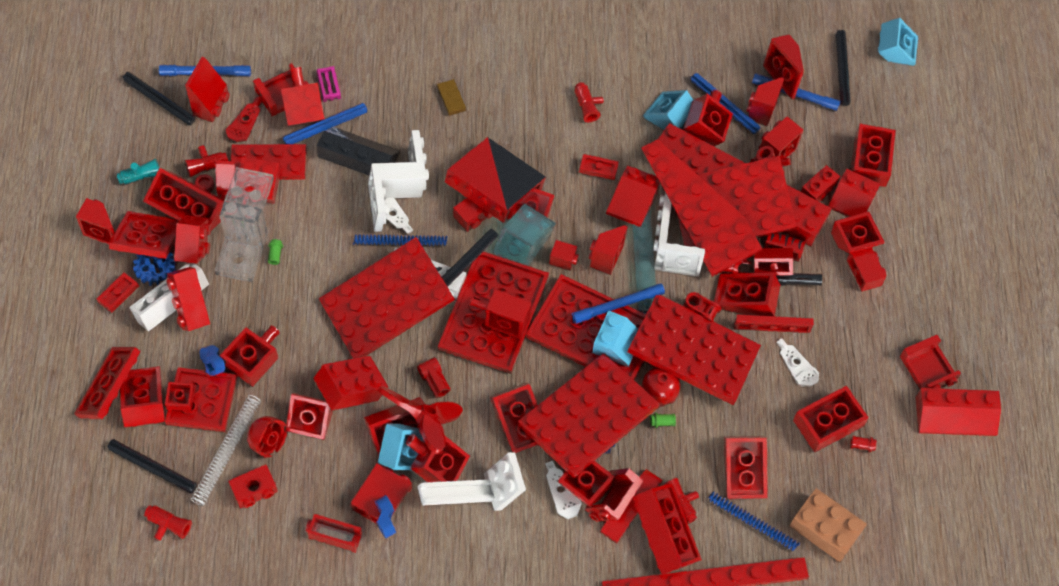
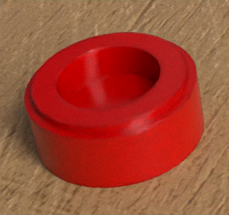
(205, 181)

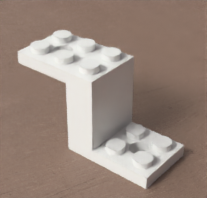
(397, 180)

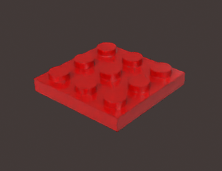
(145, 235)
(211, 400)

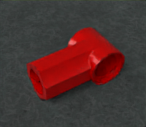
(432, 373)

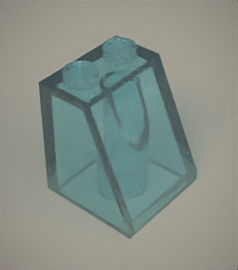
(524, 235)

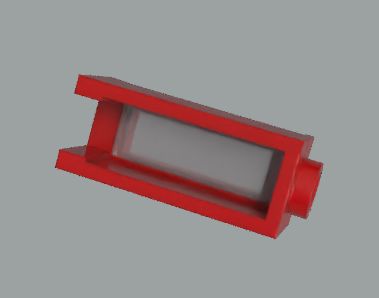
(334, 532)

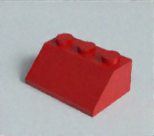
(377, 422)

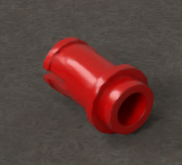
(863, 443)

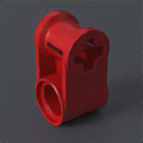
(703, 305)

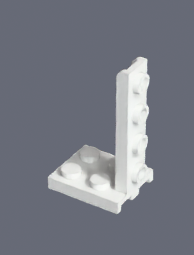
(674, 257)
(501, 486)

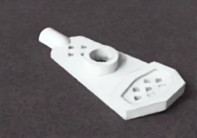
(394, 206)
(801, 370)
(563, 498)

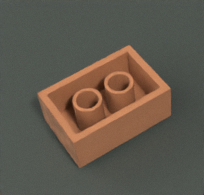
(828, 525)

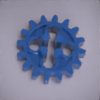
(143, 263)

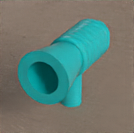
(138, 172)

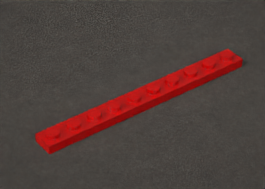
(737, 575)

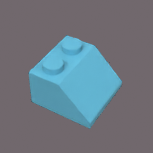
(898, 42)
(670, 108)
(615, 338)
(394, 451)

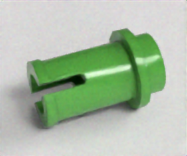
(275, 251)
(662, 420)

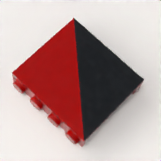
(493, 178)

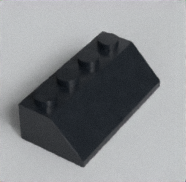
(353, 150)

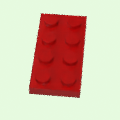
(289, 156)
(107, 383)

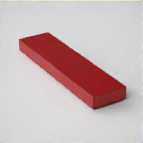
(773, 323)

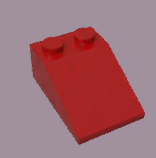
(785, 61)
(206, 91)
(634, 196)
(748, 293)
(142, 397)
(509, 409)
(745, 467)

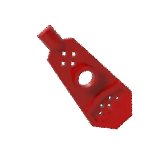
(241, 126)

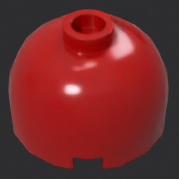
(661, 386)
(266, 435)

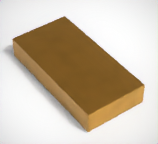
(451, 97)

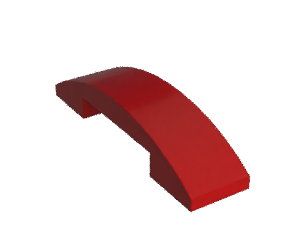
(616, 528)

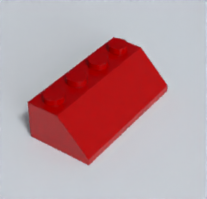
(181, 198)
(958, 411)
(666, 528)

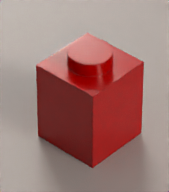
(563, 255)

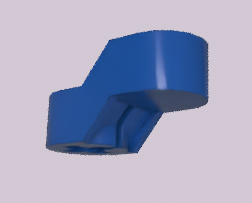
(213, 362)
(386, 511)

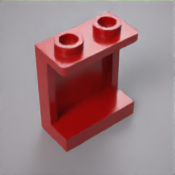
(271, 91)
(929, 365)
(379, 483)
(624, 488)

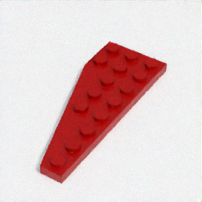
(703, 211)

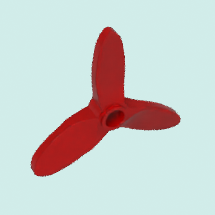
(428, 417)

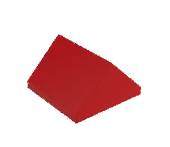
(308, 416)

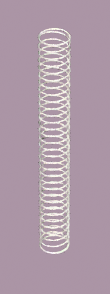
(225, 445)

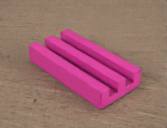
(331, 95)

